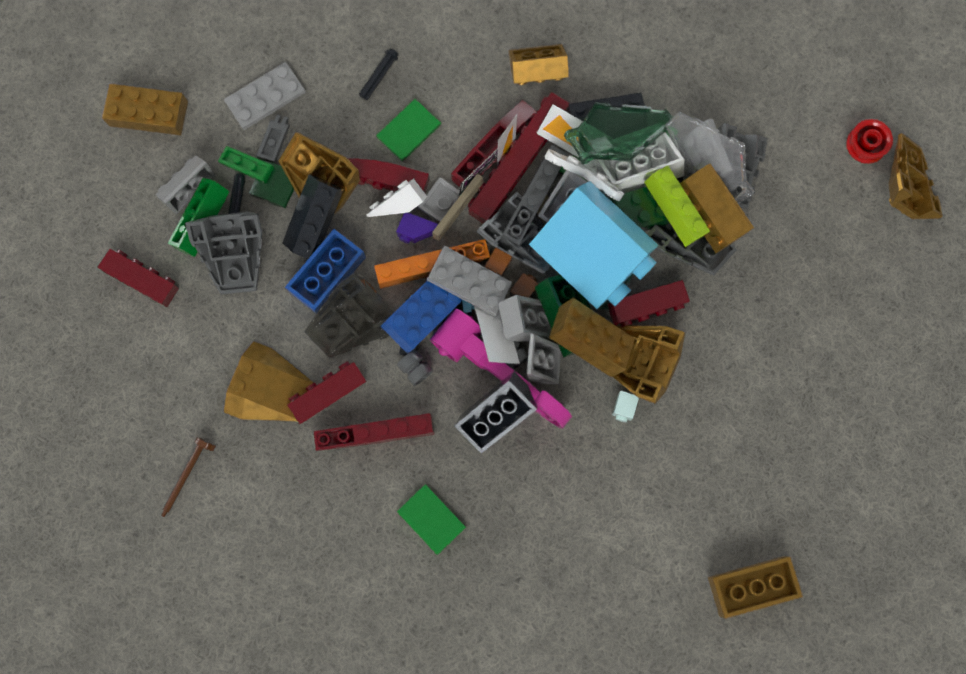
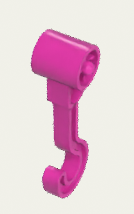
(460, 337)

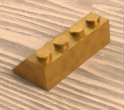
(716, 207)

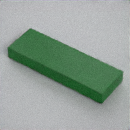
(246, 164)

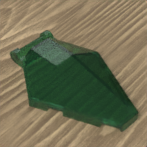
(617, 132)

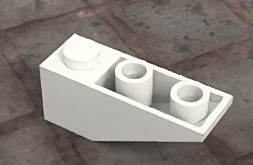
(402, 201)

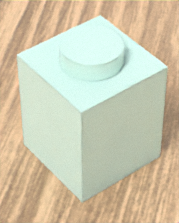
(625, 406)

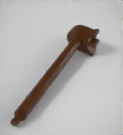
(201, 443)

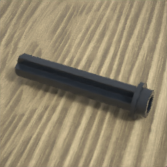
(378, 74)
(237, 193)

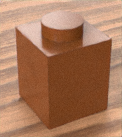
(498, 262)

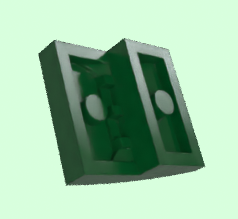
(277, 188)

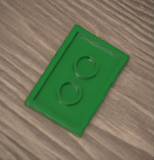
(408, 130)
(431, 519)

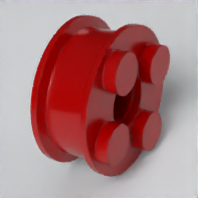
(861, 149)

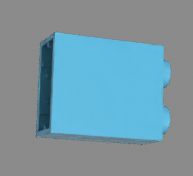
(595, 246)

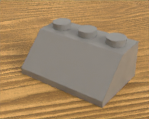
(183, 184)

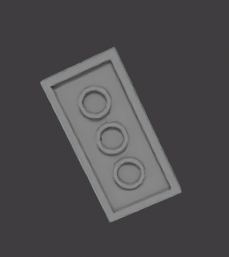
(264, 95)
(469, 281)

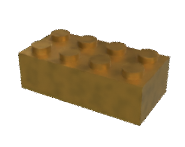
(145, 109)
(592, 337)
(755, 587)

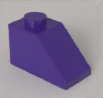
(414, 228)

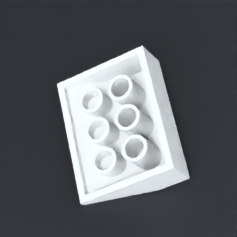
(632, 174)

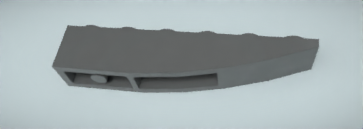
(532, 199)

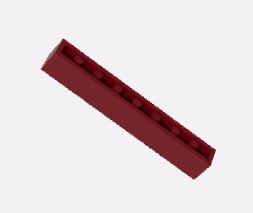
(514, 164)

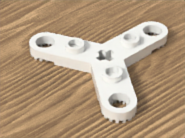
(587, 171)

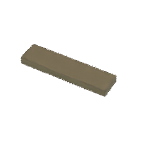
(457, 207)

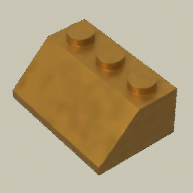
(538, 64)

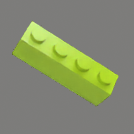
(676, 206)

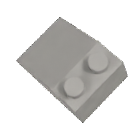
(561, 193)
(523, 317)
(543, 361)

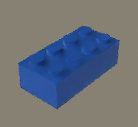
(324, 269)
(419, 315)

